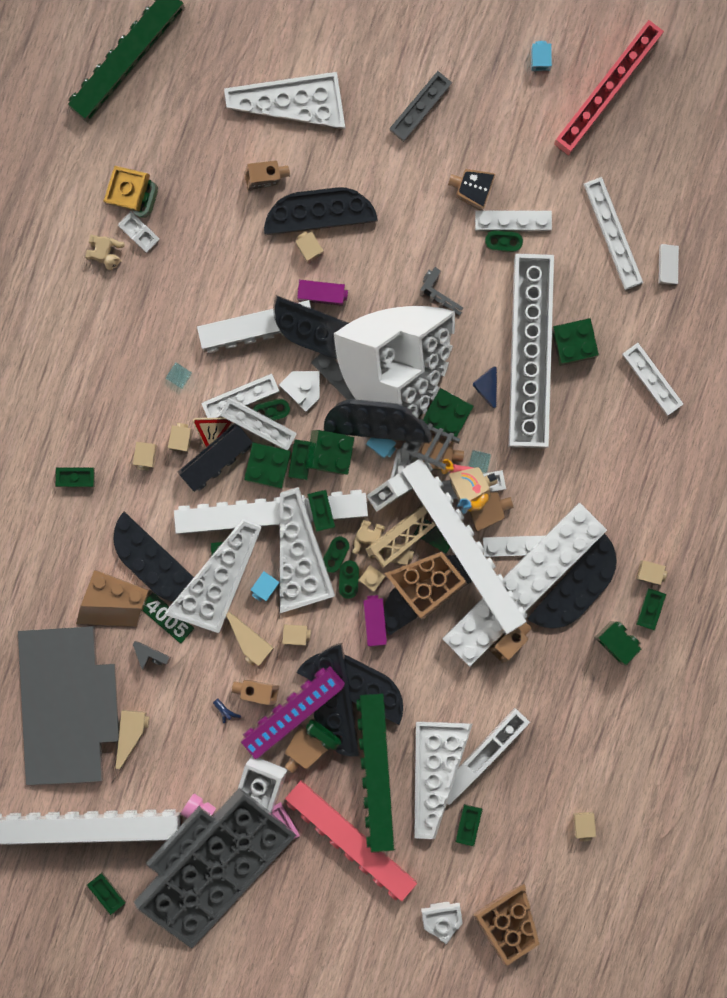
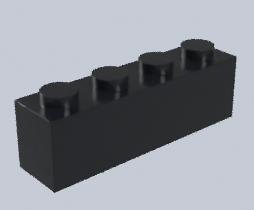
(215, 457)

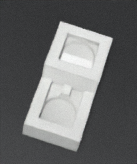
(138, 231)

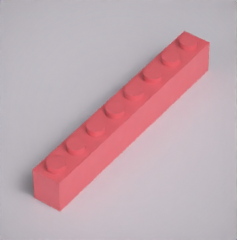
(608, 87)
(351, 840)

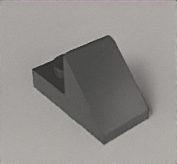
(145, 652)

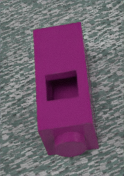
(322, 292)
(375, 621)

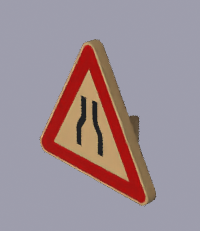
(210, 428)

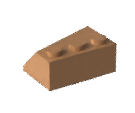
(427, 583)
(112, 602)
(509, 925)

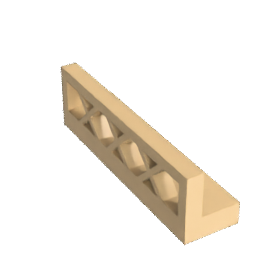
(396, 531)

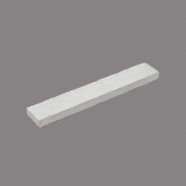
(613, 233)

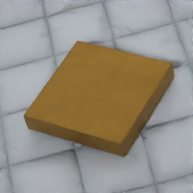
(126, 188)

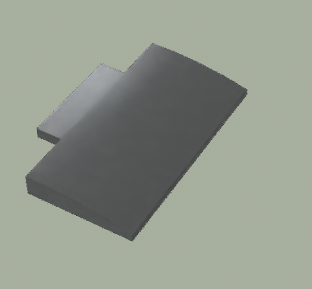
(65, 705)
(211, 865)

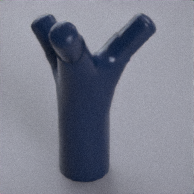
(226, 713)

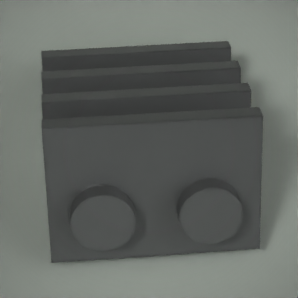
(429, 281)
(413, 448)

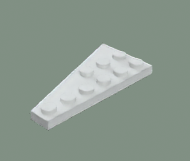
(301, 99)
(301, 562)
(213, 588)
(437, 762)

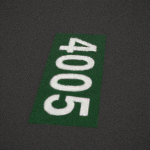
(156, 609)

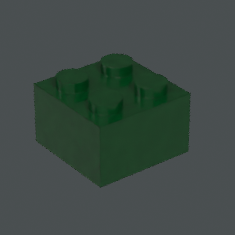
(575, 341)
(447, 412)
(329, 452)
(267, 465)
(618, 642)

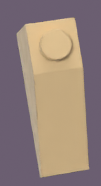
(250, 642)
(131, 729)

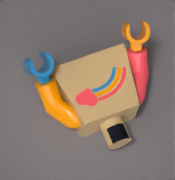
(469, 485)

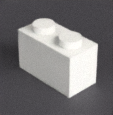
(389, 491)

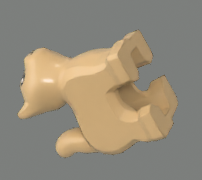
(102, 249)
(367, 536)

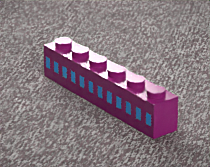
(293, 712)

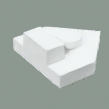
(303, 387)
(442, 920)

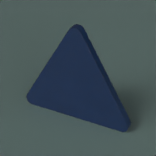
(487, 386)

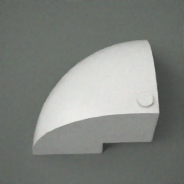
(396, 355)

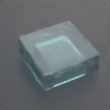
(178, 375)
(480, 460)

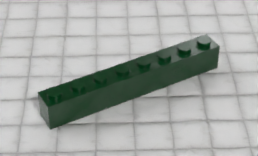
(124, 57)
(377, 773)

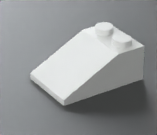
(263, 781)

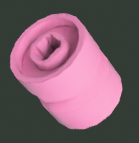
(193, 803)

